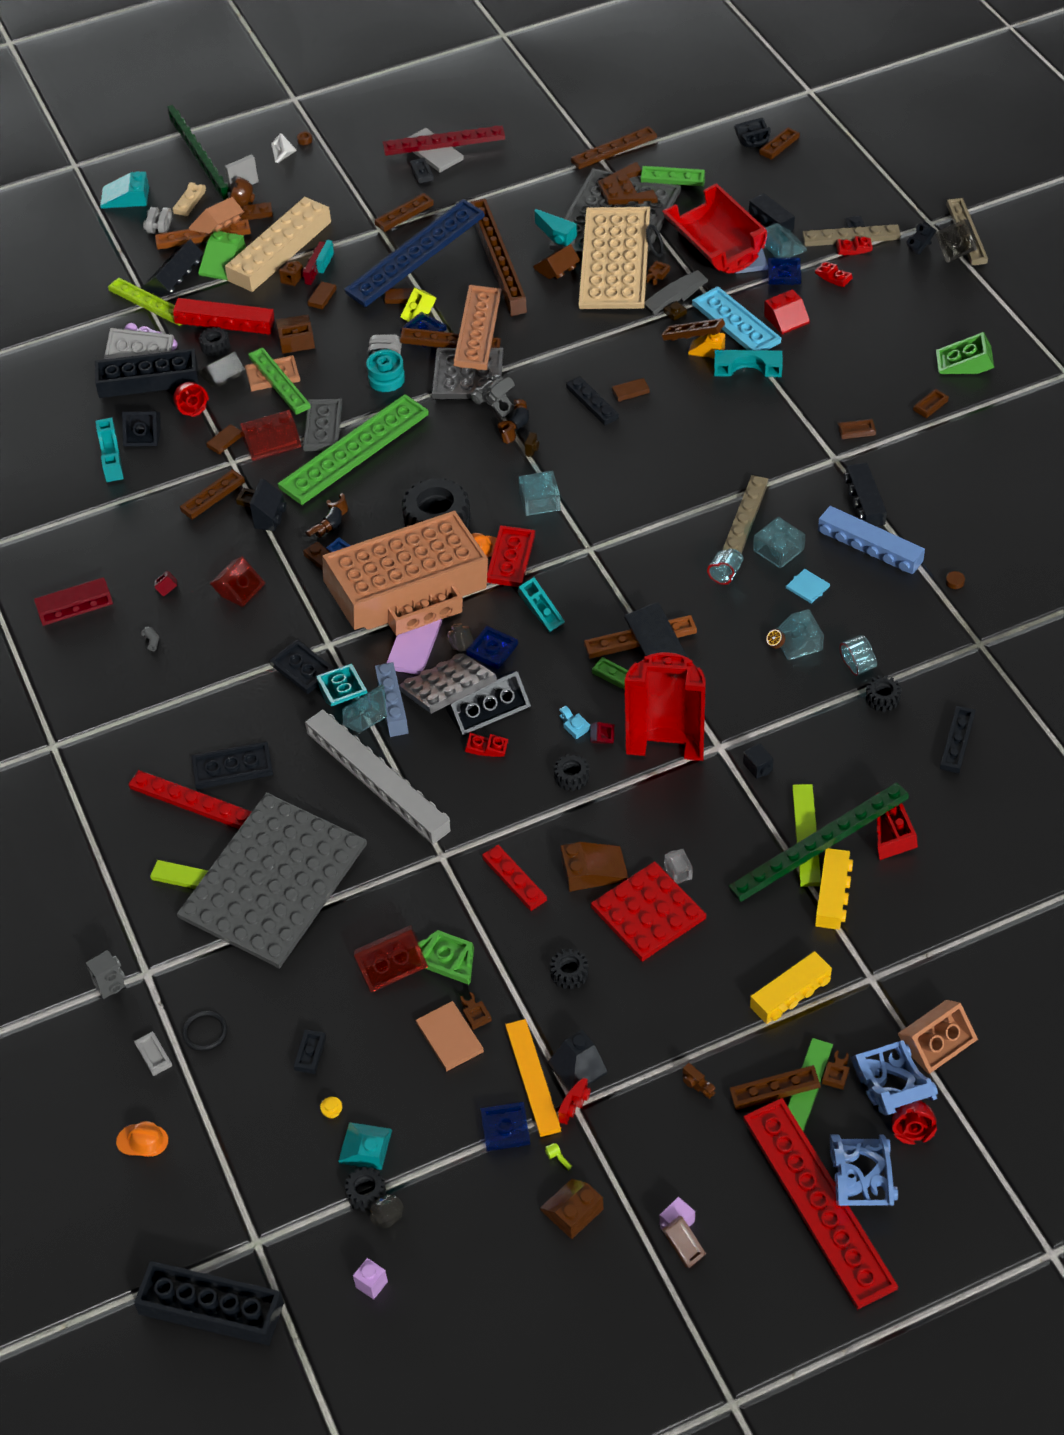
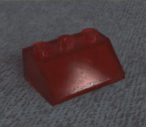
(270, 435)
(390, 958)

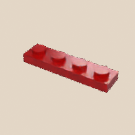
(514, 877)

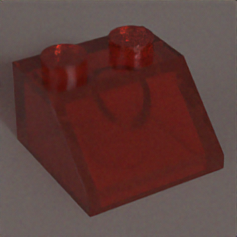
(238, 582)

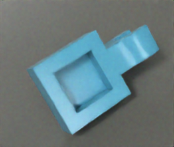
(576, 724)

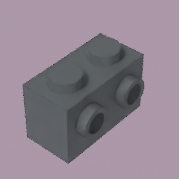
(106, 974)

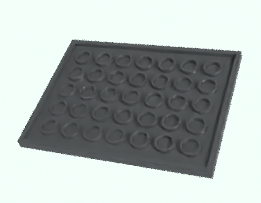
(591, 197)
(272, 879)

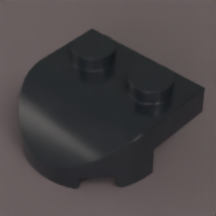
(753, 132)

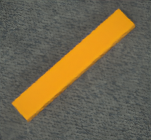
(533, 1078)

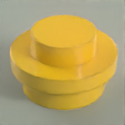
(331, 1107)

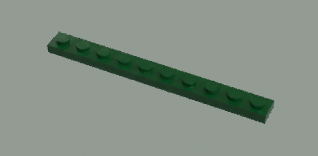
(200, 155)
(818, 842)

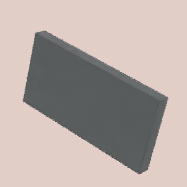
(322, 424)

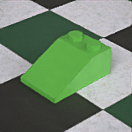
(219, 252)
(966, 356)

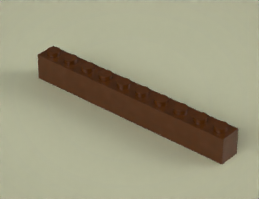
(500, 260)

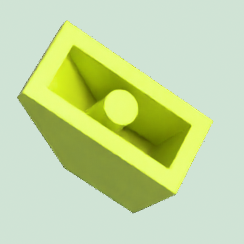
(418, 302)

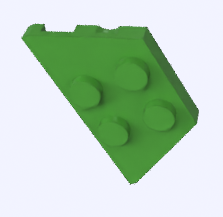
(449, 956)

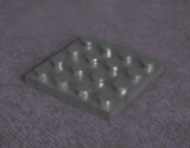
(458, 382)
(447, 682)

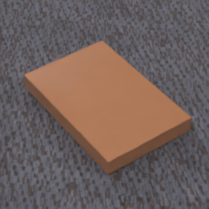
(258, 381)
(449, 1036)

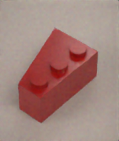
(895, 833)

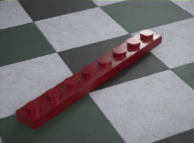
(443, 140)

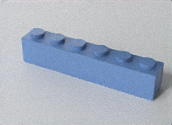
(871, 540)

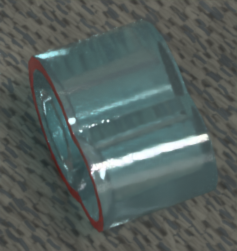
(725, 566)
(858, 655)

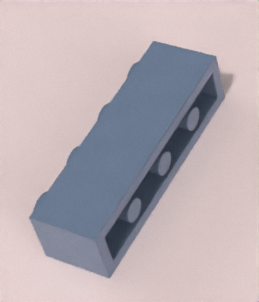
(396, 716)

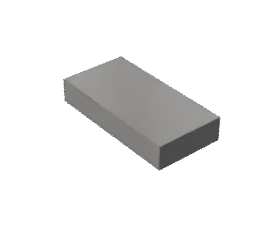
(153, 1053)

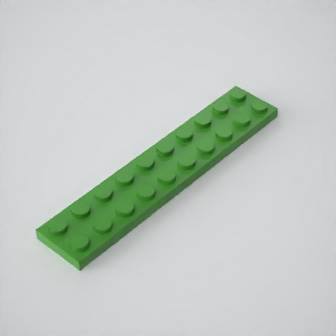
(353, 449)

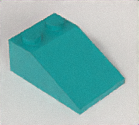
(126, 191)
(341, 685)

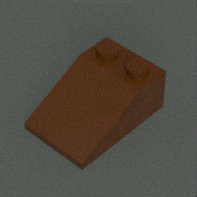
(592, 865)

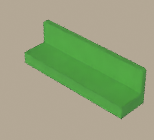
(673, 176)

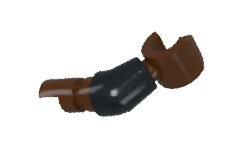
(519, 419)
(332, 519)

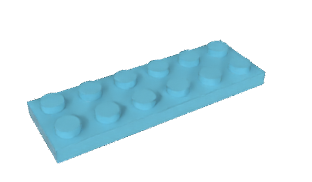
(739, 322)

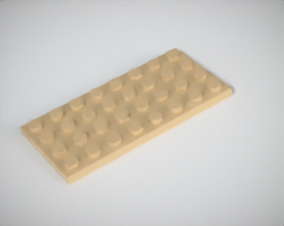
(614, 258)

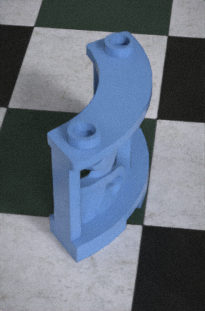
(888, 1098)
(846, 1187)

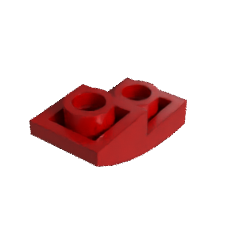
(857, 246)
(831, 274)
(493, 746)
(574, 1099)

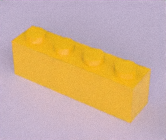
(832, 889)
(790, 988)

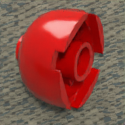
(190, 399)
(914, 1122)

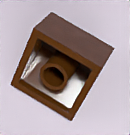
(558, 262)
(573, 1207)

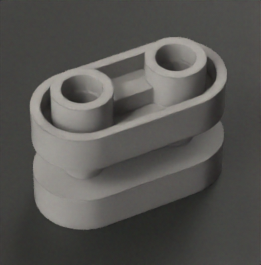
(158, 220)
(384, 342)

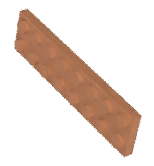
(477, 327)

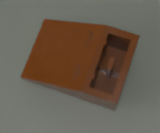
(295, 333)

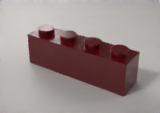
(73, 601)

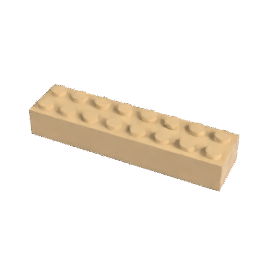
(278, 244)

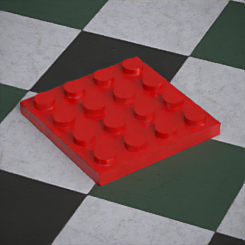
(648, 911)

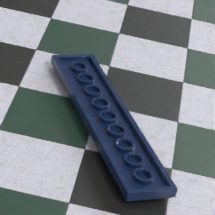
(414, 253)

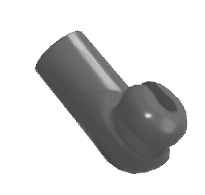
(153, 638)

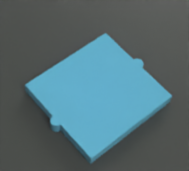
(808, 586)

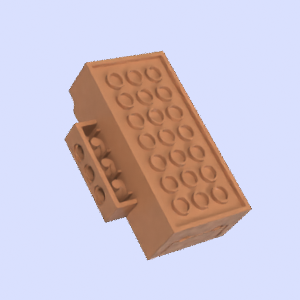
(407, 575)

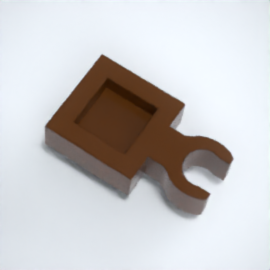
(656, 271)
(475, 1012)
(837, 1072)
(696, 1079)

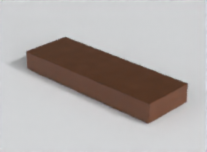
(779, 143)

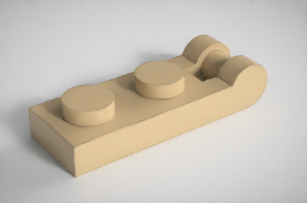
(189, 199)

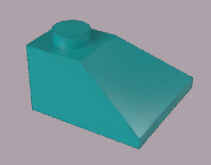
(365, 1146)

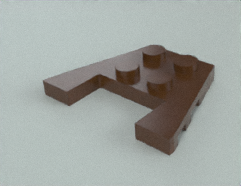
(619, 189)

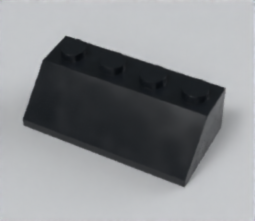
(173, 269)
(489, 703)

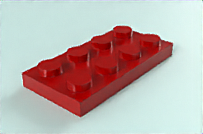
(510, 556)

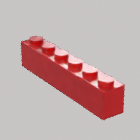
(223, 316)

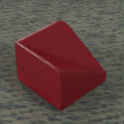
(165, 583)
(602, 733)

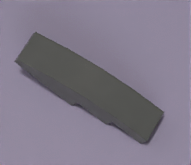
(677, 290)

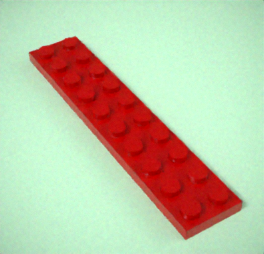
(814, 1197)

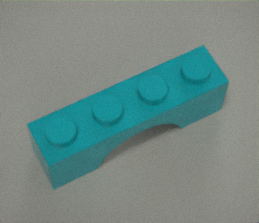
(767, 362)
(109, 448)

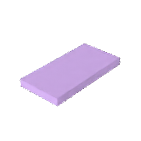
(414, 648)

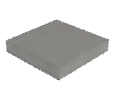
(243, 168)

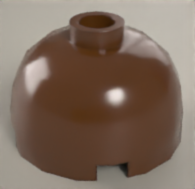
(243, 192)

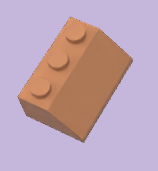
(218, 216)
(939, 1035)

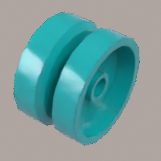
(385, 370)

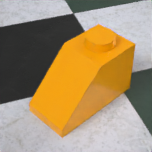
(707, 344)

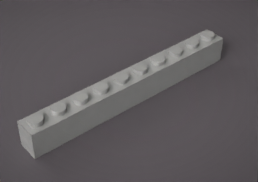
(378, 776)

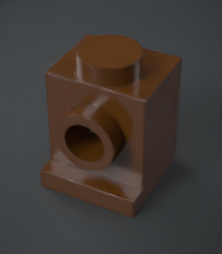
(291, 269)

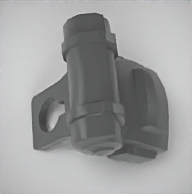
(493, 391)

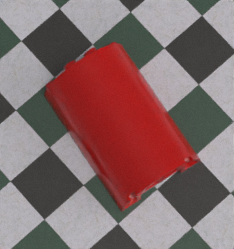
(720, 230)
(665, 704)

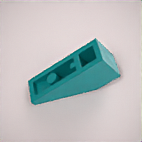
(556, 228)
(540, 604)

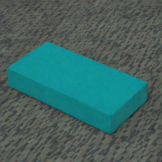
(325, 256)

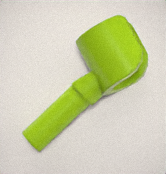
(554, 1151)

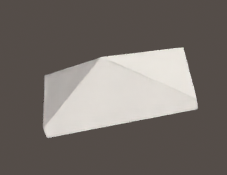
(281, 148)

